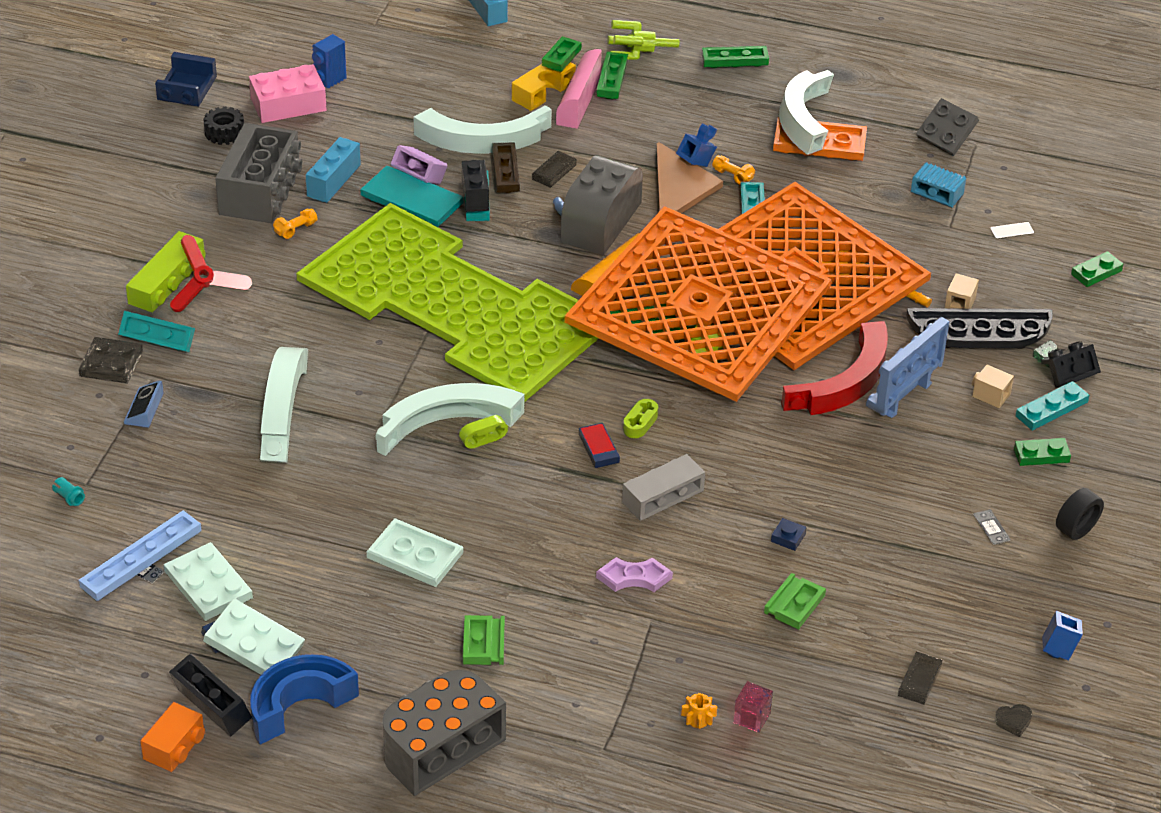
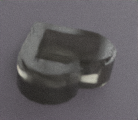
(1014, 718)

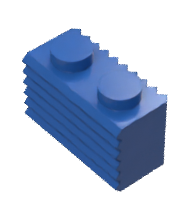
(330, 60)

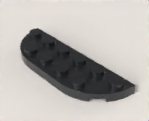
(985, 326)

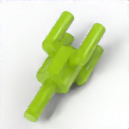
(638, 40)

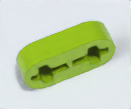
(645, 420)
(483, 431)

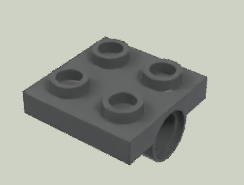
(947, 126)

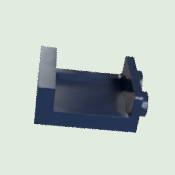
(187, 80)

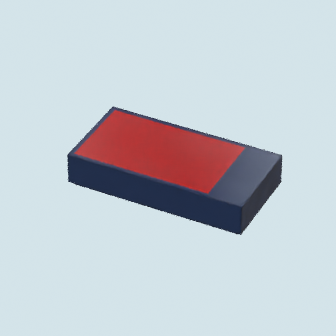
(599, 445)

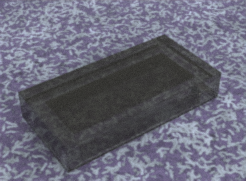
(554, 169)
(920, 678)

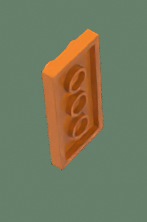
(841, 141)

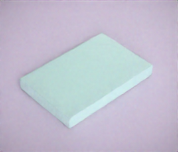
(415, 552)

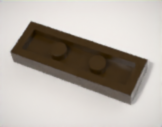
(506, 167)

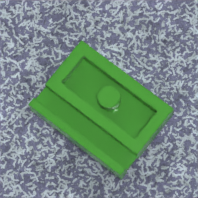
(795, 601)
(483, 640)

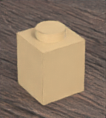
(961, 292)
(992, 386)

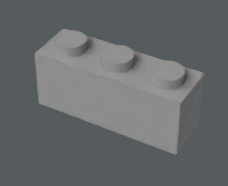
(663, 487)

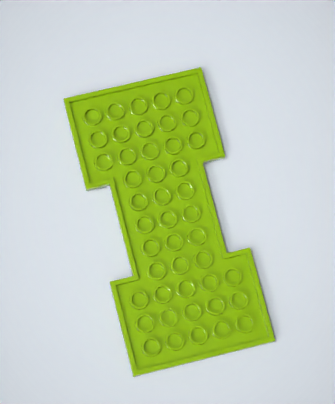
(411, 269)

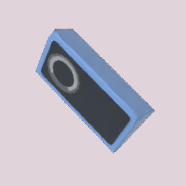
(145, 405)

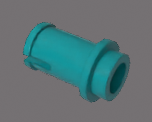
(73, 494)

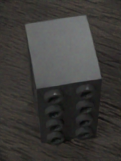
(258, 173)

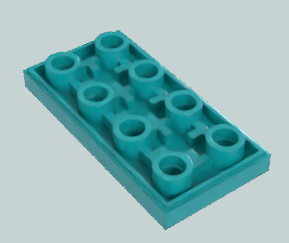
(412, 195)

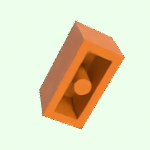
(173, 737)

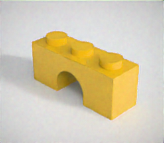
(531, 87)

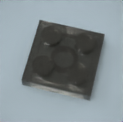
(110, 360)

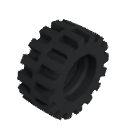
(223, 125)

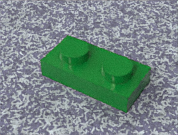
(561, 54)
(1097, 269)
(1042, 451)

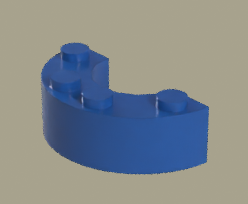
(294, 681)

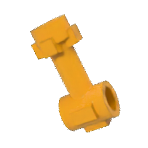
(742, 174)
(287, 228)

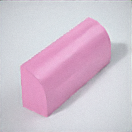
(580, 90)

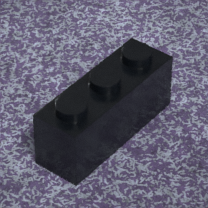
(210, 694)

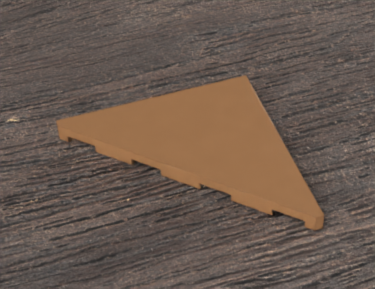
(681, 182)

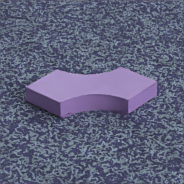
(623, 574)

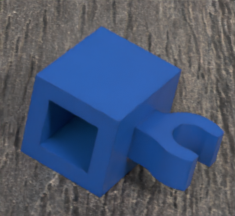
(697, 148)
(1062, 635)

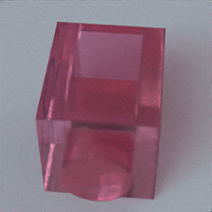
(753, 706)

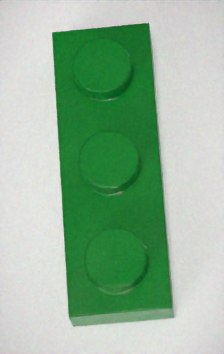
(735, 56)
(612, 75)

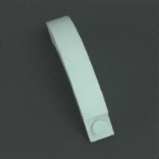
(795, 118)
(478, 138)
(278, 402)
(447, 402)

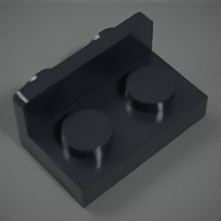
(1072, 364)

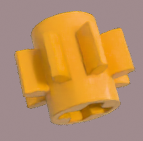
(699, 710)

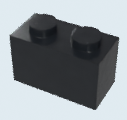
(475, 185)

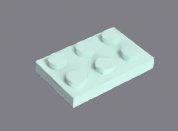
(207, 580)
(252, 637)

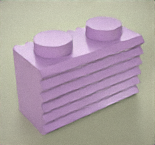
(419, 164)

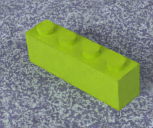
(161, 275)

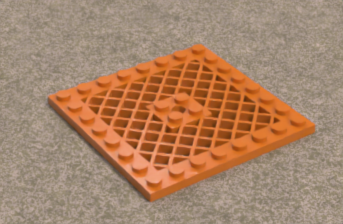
(837, 322)
(725, 378)

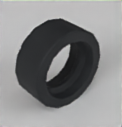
(1079, 513)

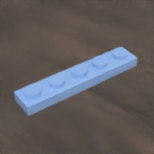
(140, 555)

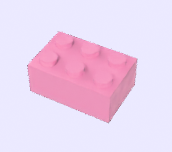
(287, 93)

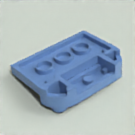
(909, 368)

